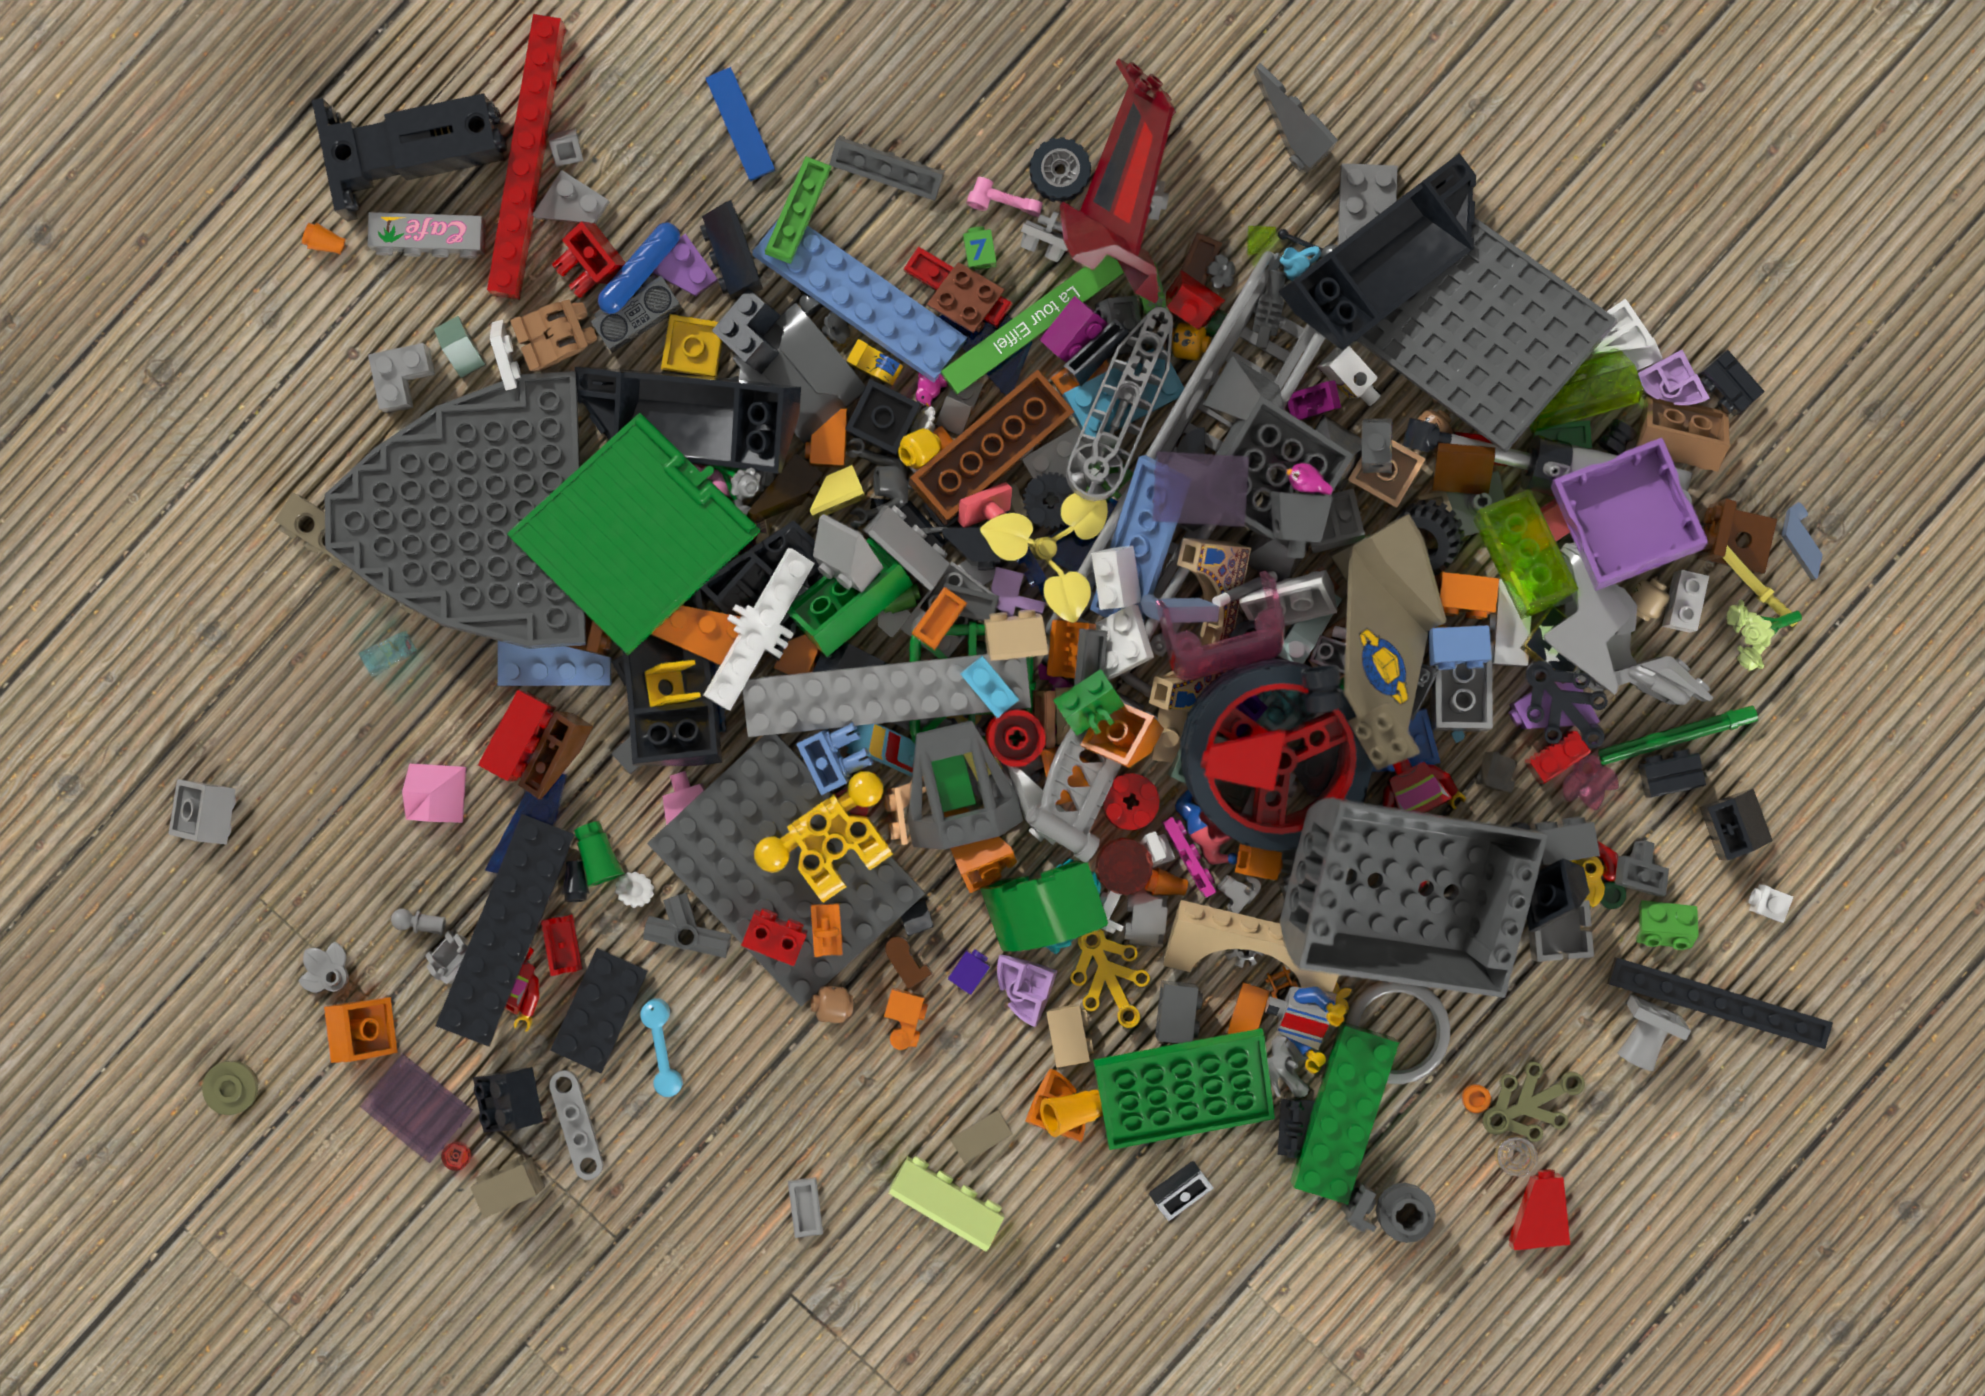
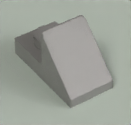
(958, 408)

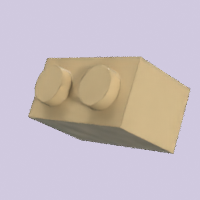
(1068, 1035)

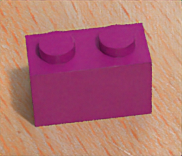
(1073, 329)

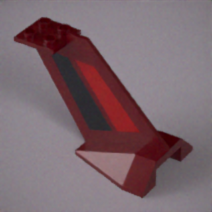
(1124, 185)

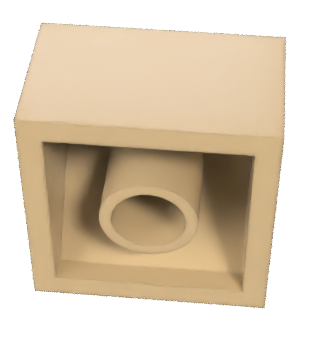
(1015, 635)

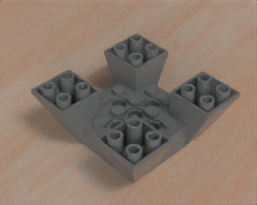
(1264, 429)

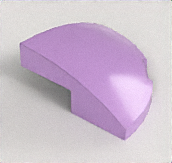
(1673, 381)
(1026, 986)

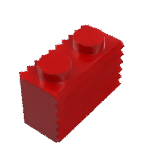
(1557, 757)

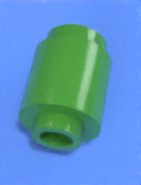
(905, 601)

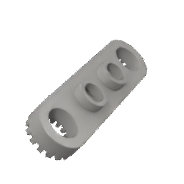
(576, 1124)

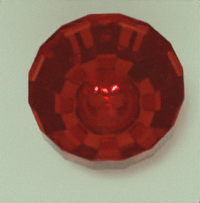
(1124, 866)

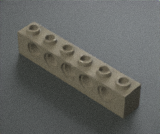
(292, 519)

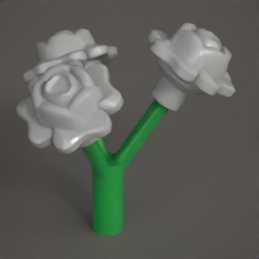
(744, 483)

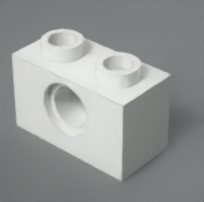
(1686, 601)

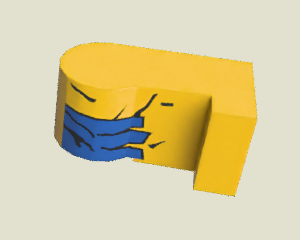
(874, 363)

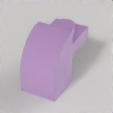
(1007, 586)

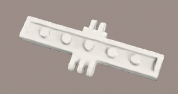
(759, 629)

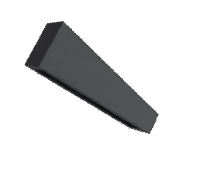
(1096, 352)

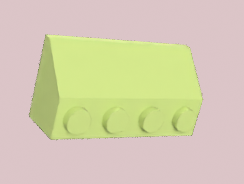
(946, 1202)

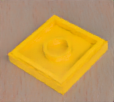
(691, 347)

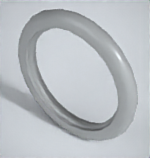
(1438, 1011)

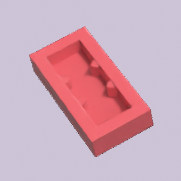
(985, 505)

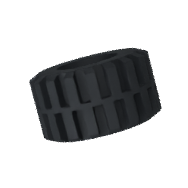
(1442, 526)

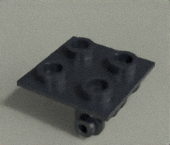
(1293, 1125)

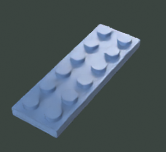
(1138, 530)

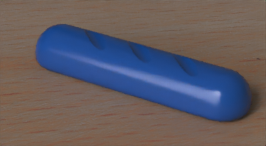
(638, 268)

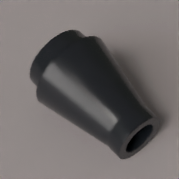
(575, 883)

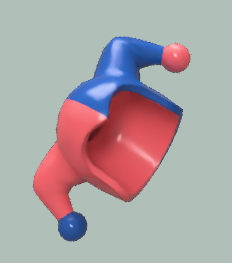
(1204, 831)

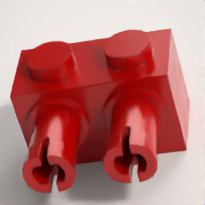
(593, 252)

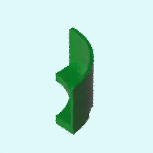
(1045, 909)

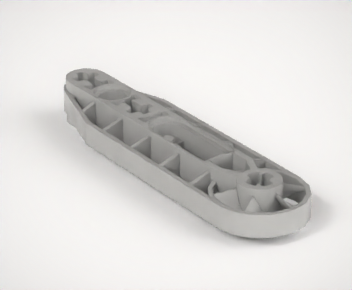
(1129, 392)

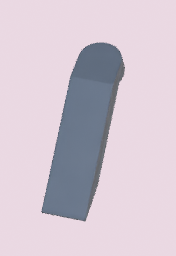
(1800, 541)
(1182, 609)

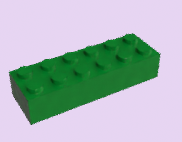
(1344, 1112)

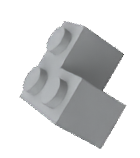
(392, 372)

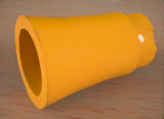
(1070, 1111)

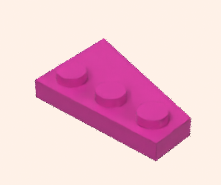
(1189, 856)

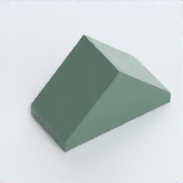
(459, 347)

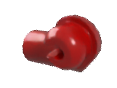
(1610, 860)

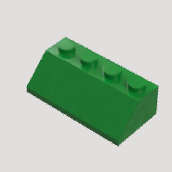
(834, 614)

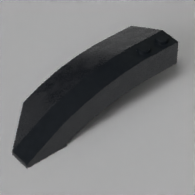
(702, 416)
(674, 732)

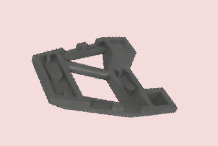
(933, 829)

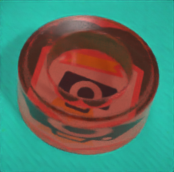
(456, 1156)

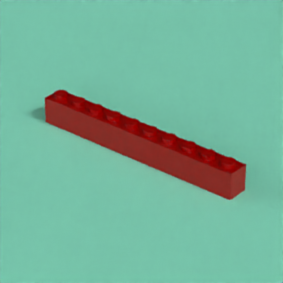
(526, 156)

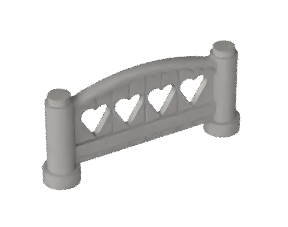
(1073, 827)

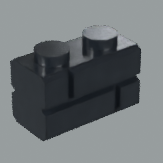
(1730, 383)
(1671, 774)

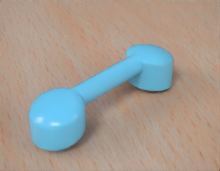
(667, 1081)

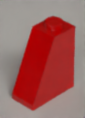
(1246, 760)
(1542, 1214)

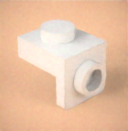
(1109, 902)

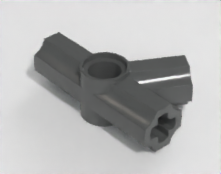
(682, 918)

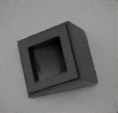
(917, 918)

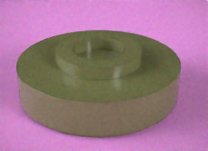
(230, 1087)

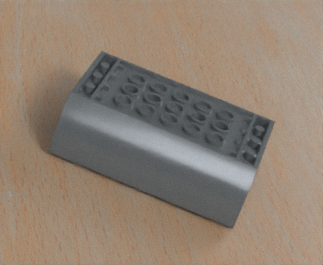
(1392, 928)

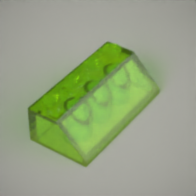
(1592, 390)
(1525, 553)

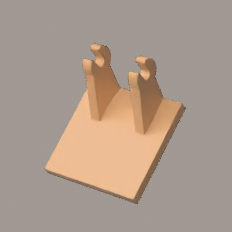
(895, 802)

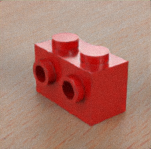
(774, 936)

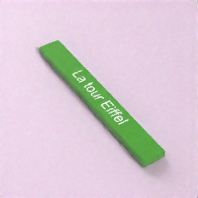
(1028, 325)

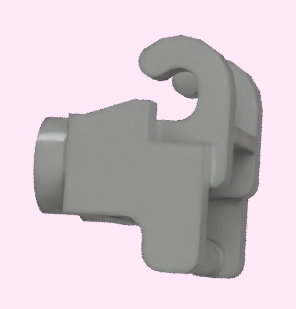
(1237, 892)
(447, 957)

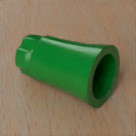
(597, 854)

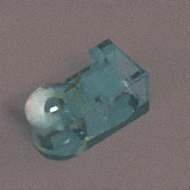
(387, 653)

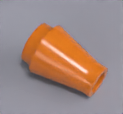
(322, 239)
(1166, 883)

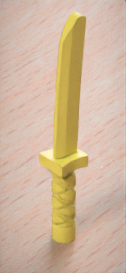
(1764, 593)

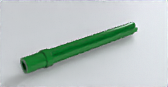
(1729, 720)

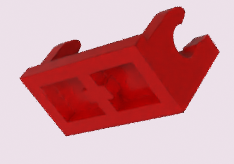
(561, 945)

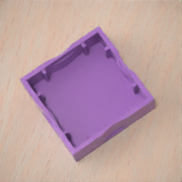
(1628, 514)

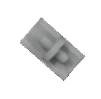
(1035, 232)

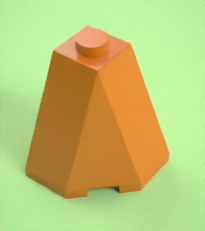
(981, 860)

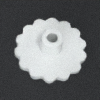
(924, 420)
(634, 889)

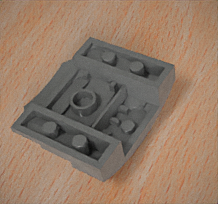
(807, 362)

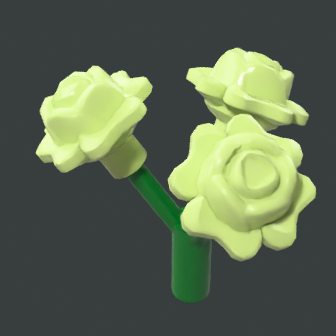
(1757, 632)

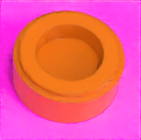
(1476, 1098)

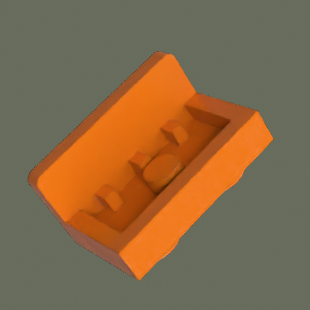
(1064, 647)

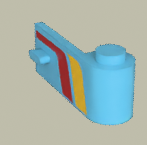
(885, 747)

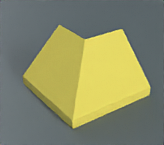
(837, 492)

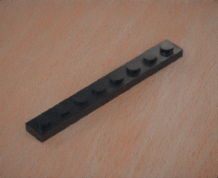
(1720, 1003)

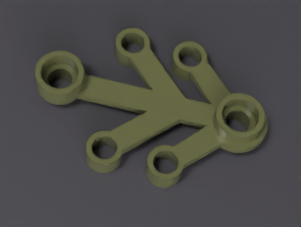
(1529, 1104)

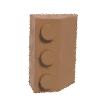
(1690, 432)

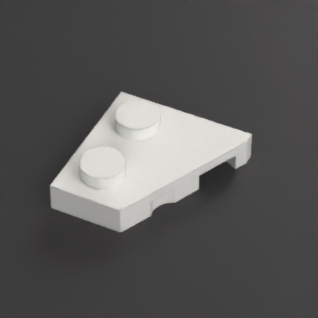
(502, 349)

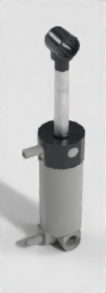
(1541, 463)

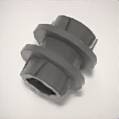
(1418, 1224)

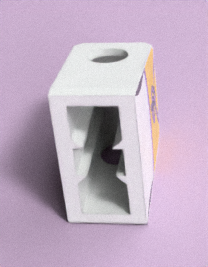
(1343, 367)

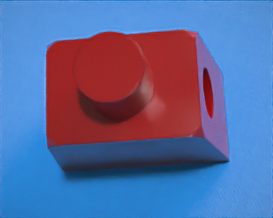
(1192, 300)

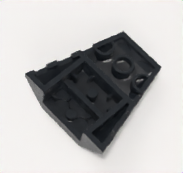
(747, 575)

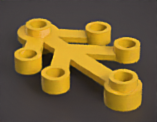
(1106, 972)

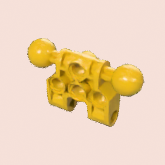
(862, 790)

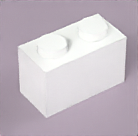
(1116, 577)

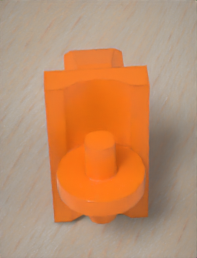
(826, 929)

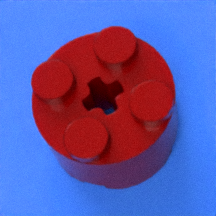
(1025, 749)
(1144, 793)

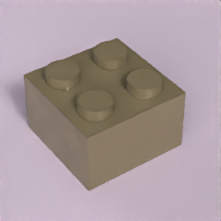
(507, 1187)

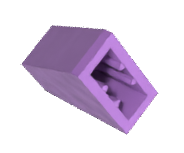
(1519, 708)

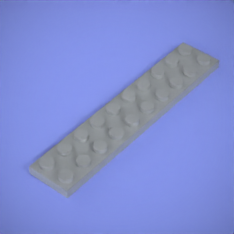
(872, 695)

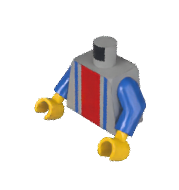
(1305, 1020)

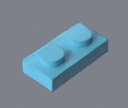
(989, 686)

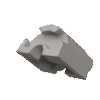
(1147, 920)

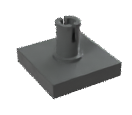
(1467, 504)

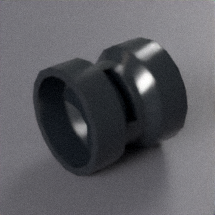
(1617, 438)

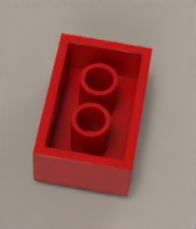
(517, 736)

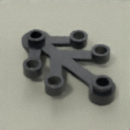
(1563, 701)

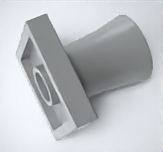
(1650, 1032)

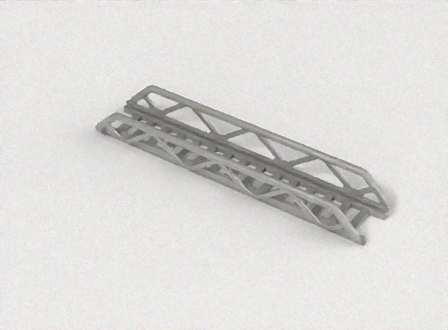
(1192, 399)

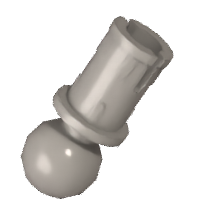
(403, 919)

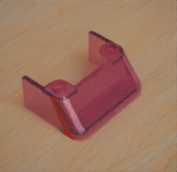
(1193, 661)

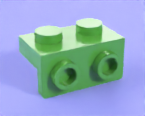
(1667, 925)

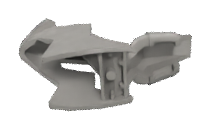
(1599, 639)

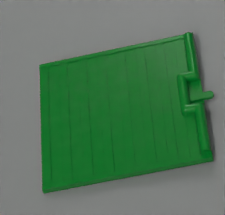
(634, 533)

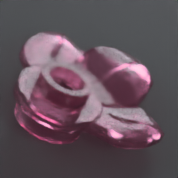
(1589, 786)

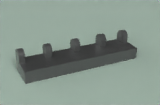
(886, 168)

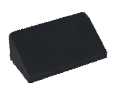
(1180, 1190)

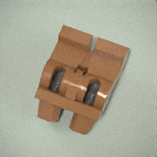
(552, 334)

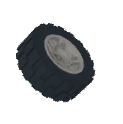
(1048, 158)

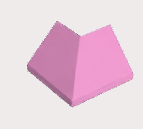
(434, 793)

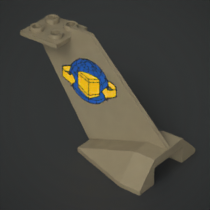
(1388, 623)

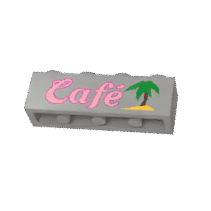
(426, 234)

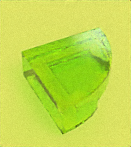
(1259, 238)

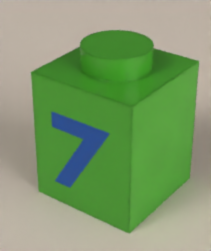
(979, 248)

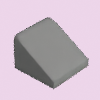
(565, 147)

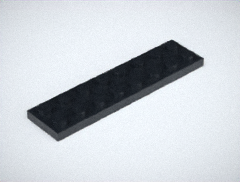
(505, 930)

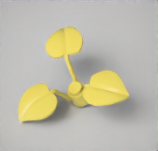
(1009, 540)

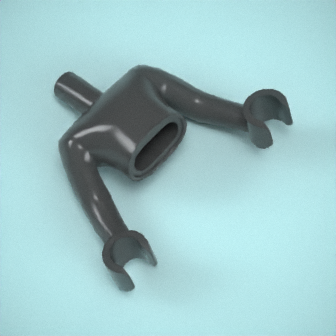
(888, 481)

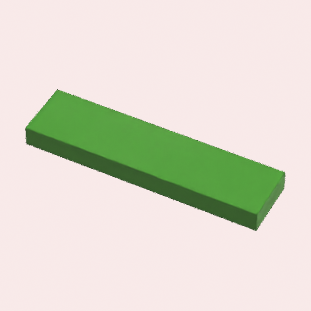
(798, 210)

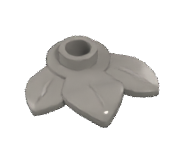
(322, 966)

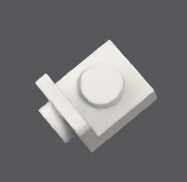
(1158, 848)
(1770, 903)

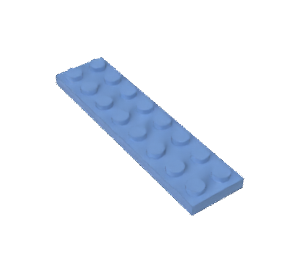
(868, 303)

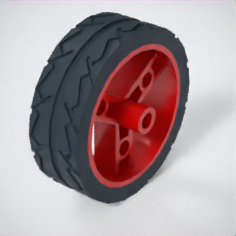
(1217, 711)

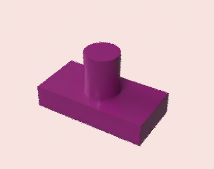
(1314, 400)

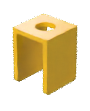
(672, 673)

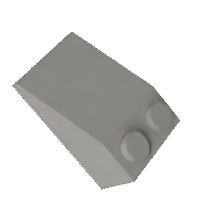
(1462, 699)

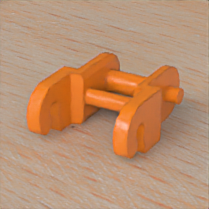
(1277, 976)

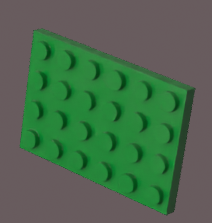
(1185, 1089)

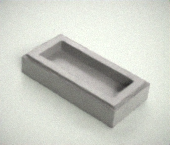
(805, 1207)

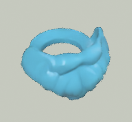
(1297, 262)

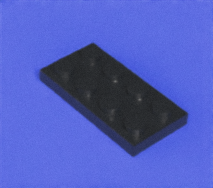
(599, 1010)

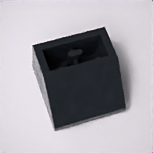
(1736, 825)
(507, 1100)

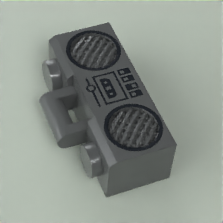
(645, 310)

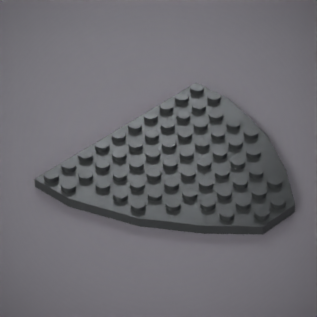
(436, 504)

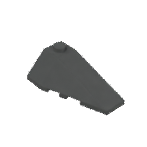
(1304, 136)

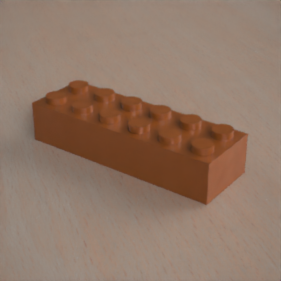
(991, 446)

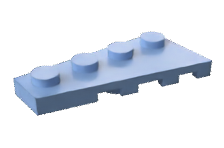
(551, 667)

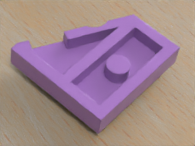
(686, 268)

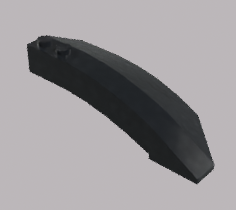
(1388, 257)

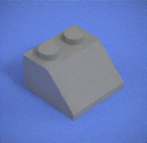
(844, 555)
(202, 812)

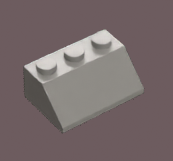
(907, 546)

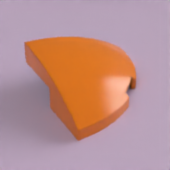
(1053, 1086)

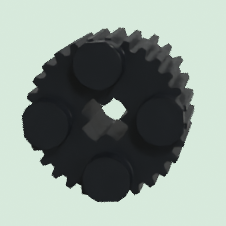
(1038, 490)

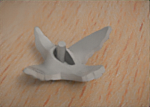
(1283, 1066)

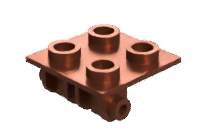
(966, 297)

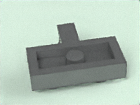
(1640, 871)

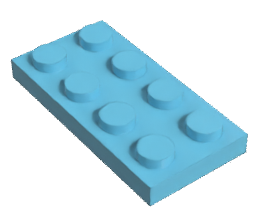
(1083, 397)

